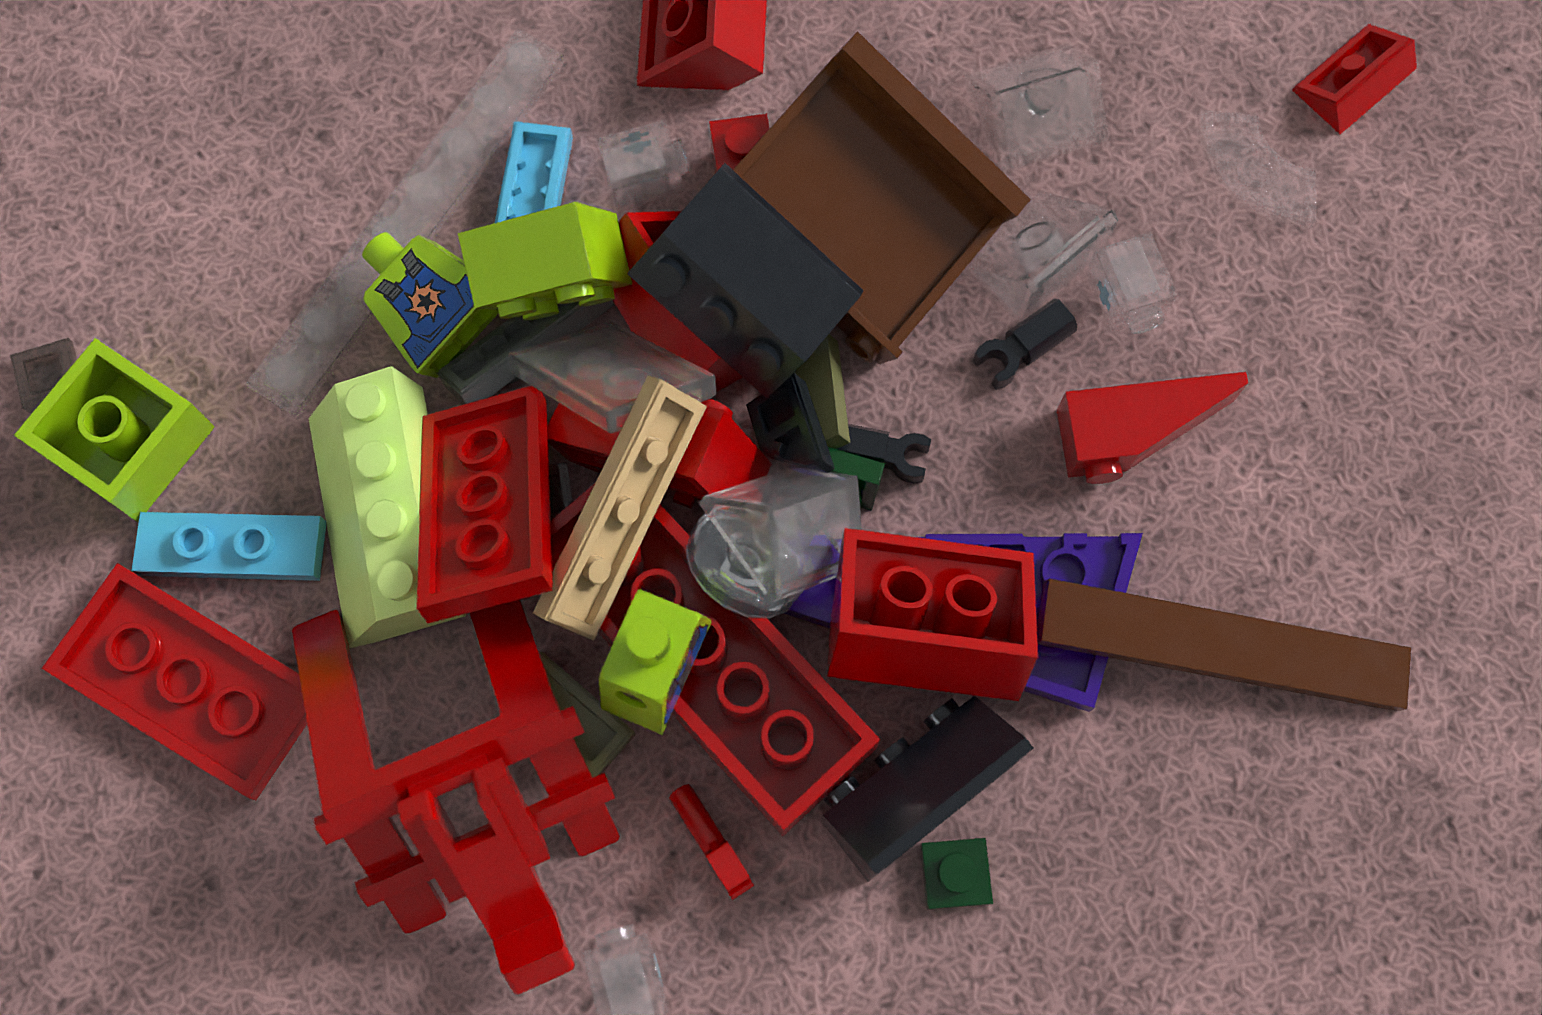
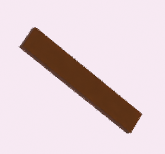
(1223, 645)

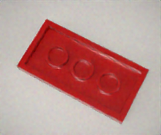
(484, 505)
(183, 681)

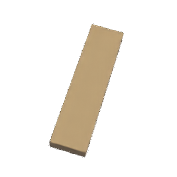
(620, 508)

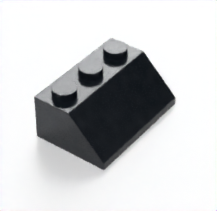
(746, 281)
(921, 783)

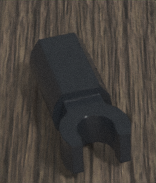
(1028, 340)
(880, 447)

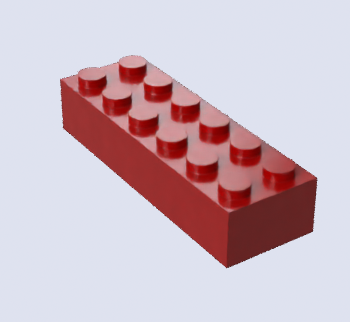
(749, 690)

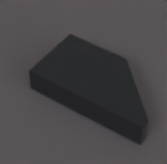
(789, 427)

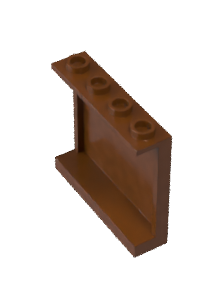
(880, 191)

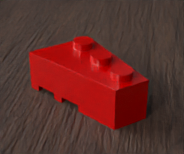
(714, 459)

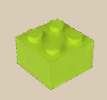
(545, 260)
(115, 429)

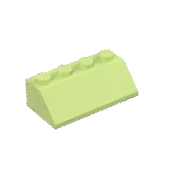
(370, 490)

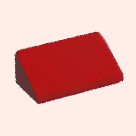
(1358, 76)

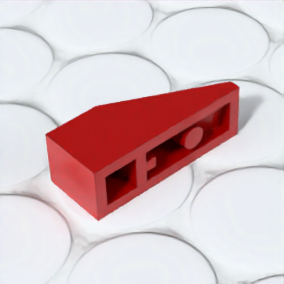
(1124, 424)

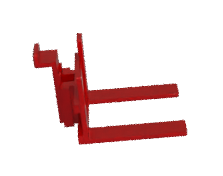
(490, 862)

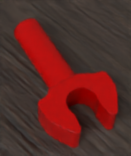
(711, 841)

